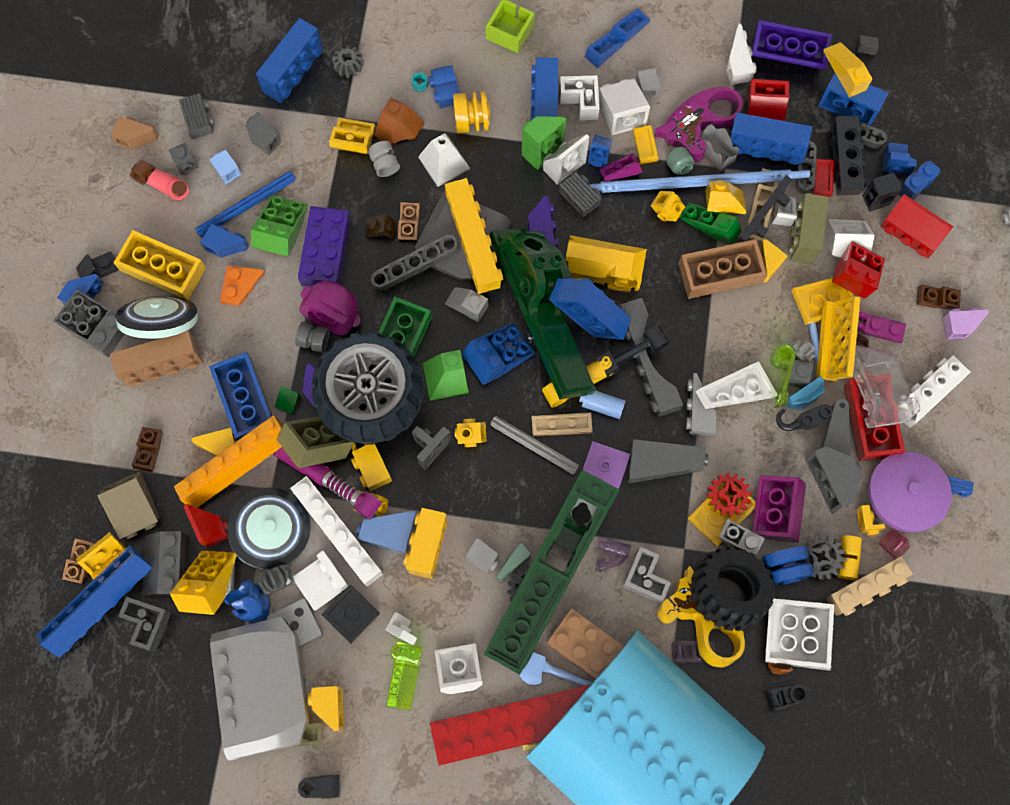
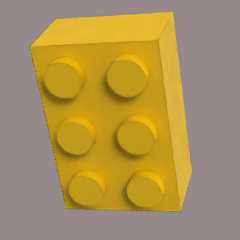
(426, 543)

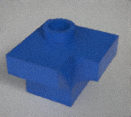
(897, 159)

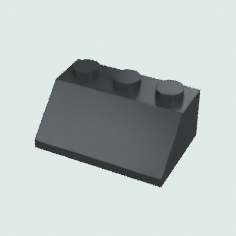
(167, 557)

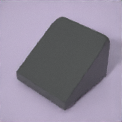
(868, 45)

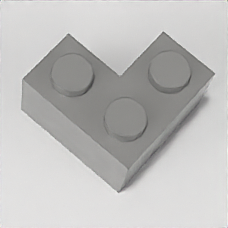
(642, 581)

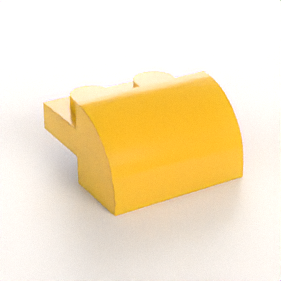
(352, 135)
(101, 555)

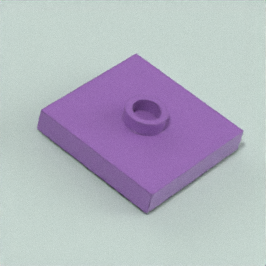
(606, 463)

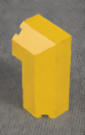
(606, 263)

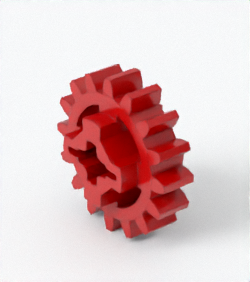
(719, 495)

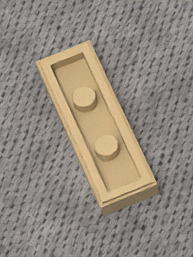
(561, 424)

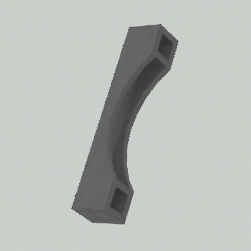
(663, 394)

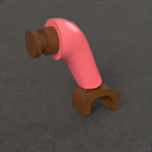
(164, 182)

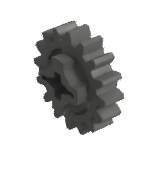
(826, 550)

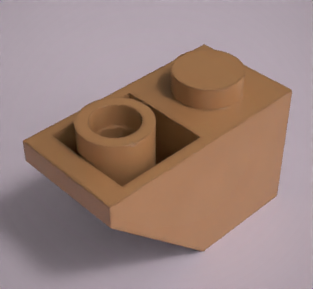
(132, 134)

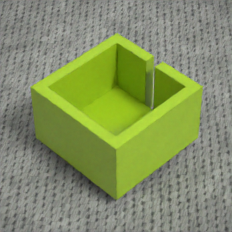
(507, 29)

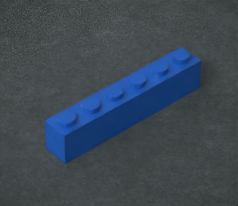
(94, 601)

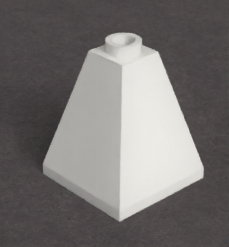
(443, 160)

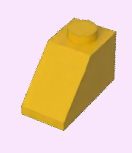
(216, 441)

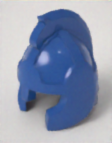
(249, 602)

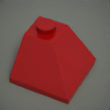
(208, 527)

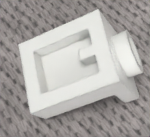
(399, 627)

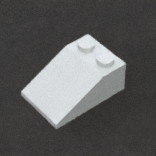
(566, 159)

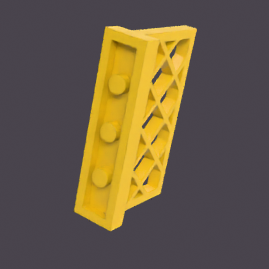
(831, 334)

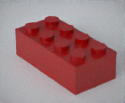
(870, 442)

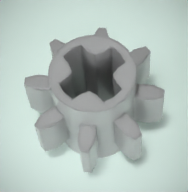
(803, 351)

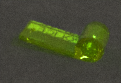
(783, 359)
(404, 675)

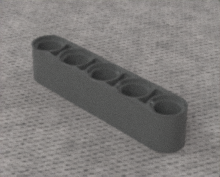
(405, 262)

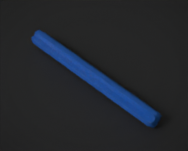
(247, 202)

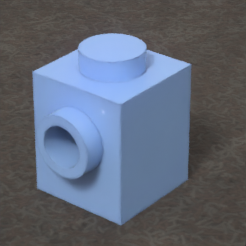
(225, 166)

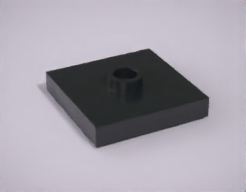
(350, 614)

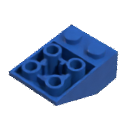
(497, 353)

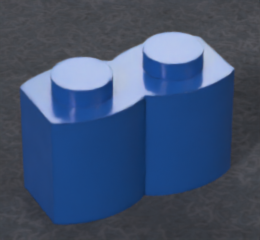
(445, 85)
(920, 180)

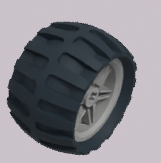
(378, 421)

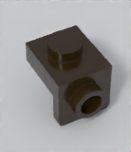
(380, 226)

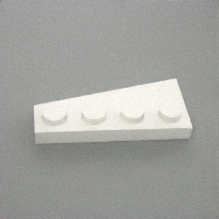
(739, 387)

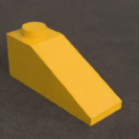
(848, 69)

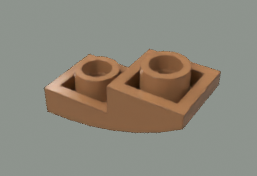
(408, 221)
(73, 571)

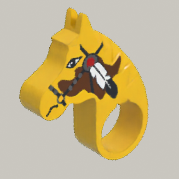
(682, 607)

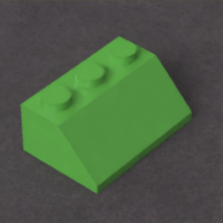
(541, 138)

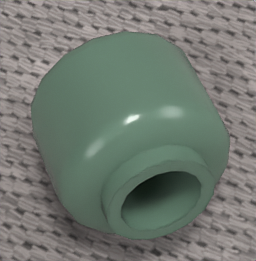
(680, 161)

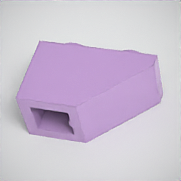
(961, 324)

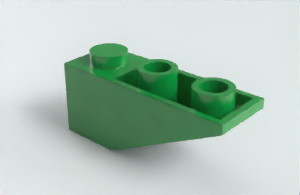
(714, 224)

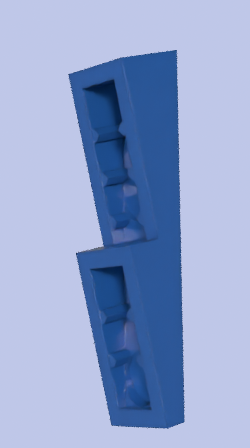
(616, 38)

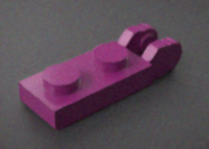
(881, 327)

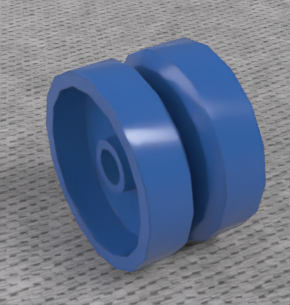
(787, 564)

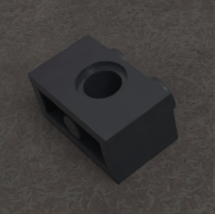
(882, 191)

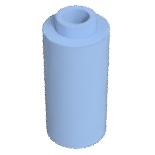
(603, 404)

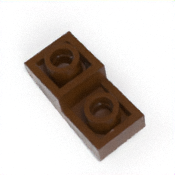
(938, 298)
(148, 449)

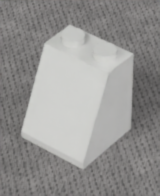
(623, 106)

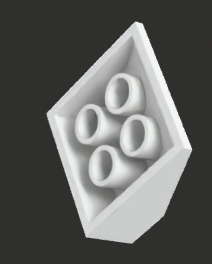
(800, 634)

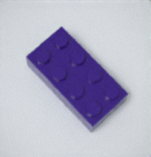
(324, 246)

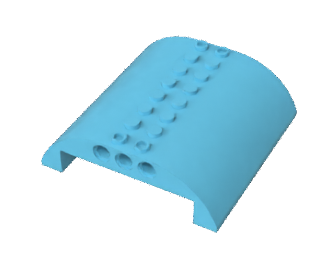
(647, 738)

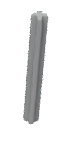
(534, 445)

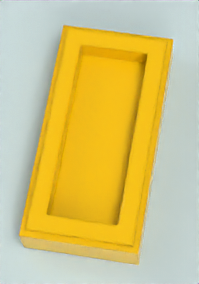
(645, 144)

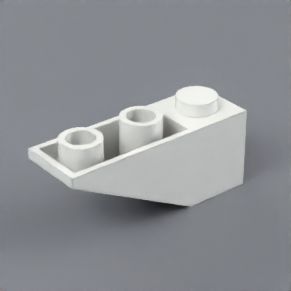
(740, 65)

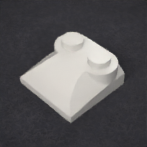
(458, 669)

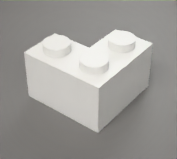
(581, 91)

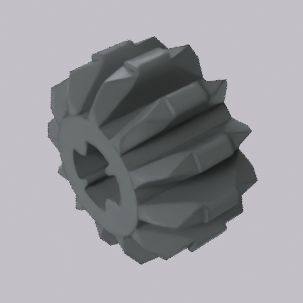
(348, 61)
(275, 579)

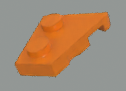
(238, 284)

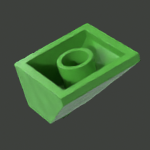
(445, 376)

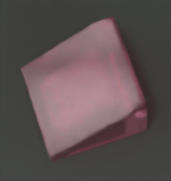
(894, 544)

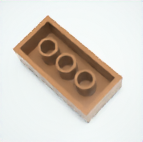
(722, 268)
(156, 359)
(584, 644)

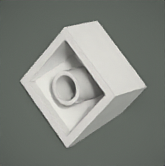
(843, 232)

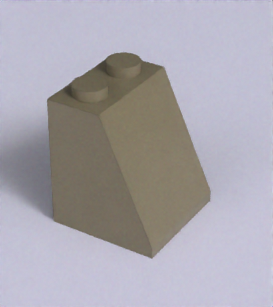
(129, 505)

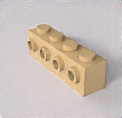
(866, 587)

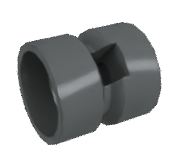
(310, 336)

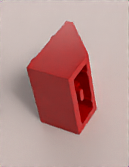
(768, 99)
(859, 270)

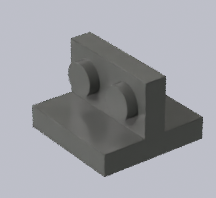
(431, 446)

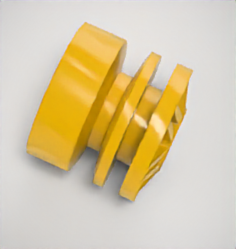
(471, 112)

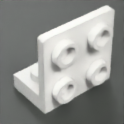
(320, 581)

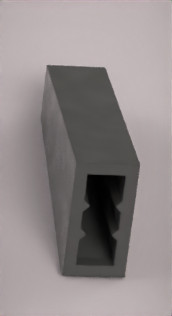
(659, 460)

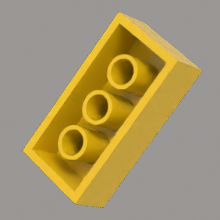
(160, 265)

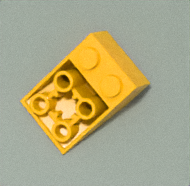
(204, 583)

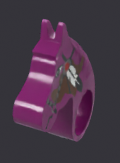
(693, 116)

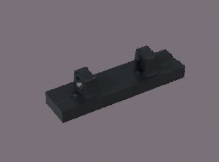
(777, 197)

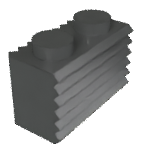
(196, 115)
(580, 194)

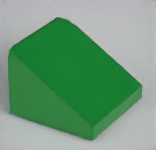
(287, 400)

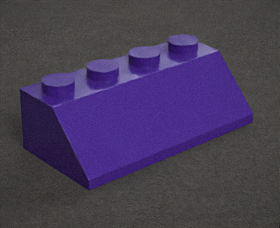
(791, 44)

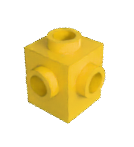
(667, 206)
(471, 432)

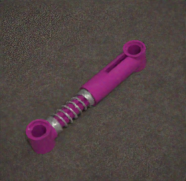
(363, 503)

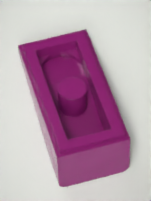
(621, 168)

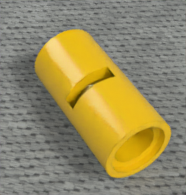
(853, 548)

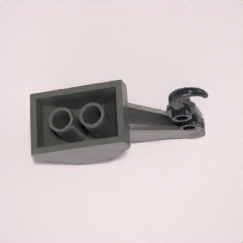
(831, 465)

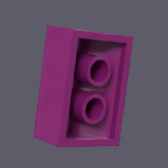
(779, 508)

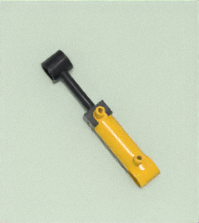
(606, 365)

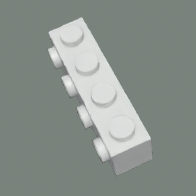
(937, 385)

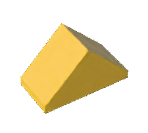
(772, 258)

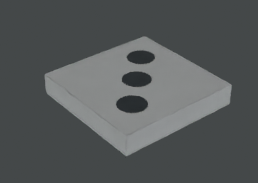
(300, 620)

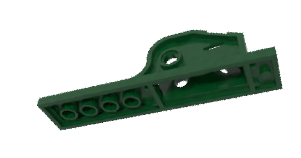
(540, 268)
(544, 584)

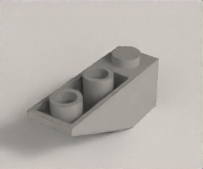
(700, 420)

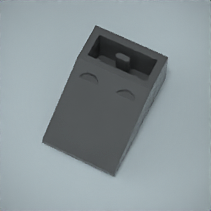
(90, 323)

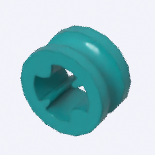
(424, 84)

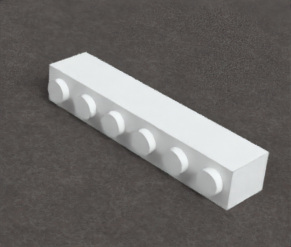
(336, 531)

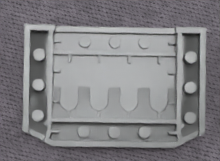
(259, 688)

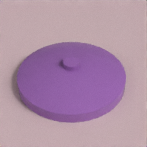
(909, 492)

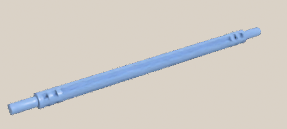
(696, 181)

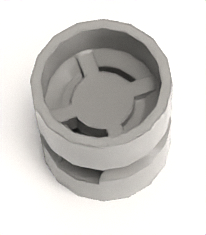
(383, 158)

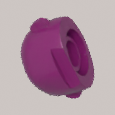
(330, 306)

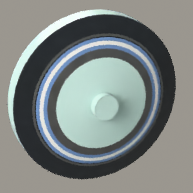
(156, 317)
(268, 528)

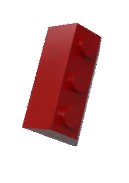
(916, 226)

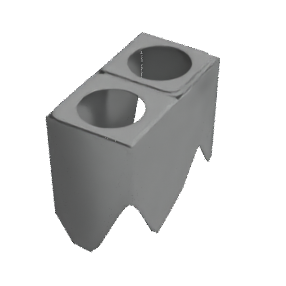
(723, 141)

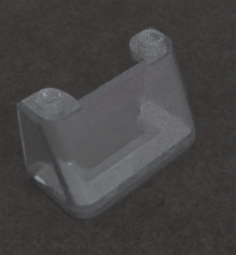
(883, 387)

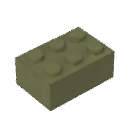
(808, 229)
(312, 442)

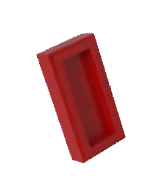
(824, 177)

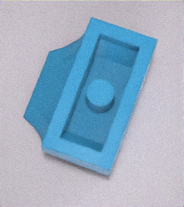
(806, 395)

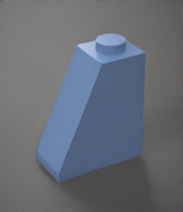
(388, 531)

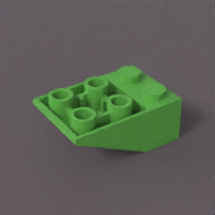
(278, 225)

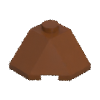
(397, 123)

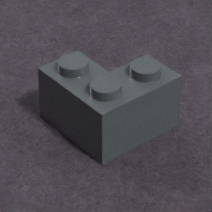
(150, 622)

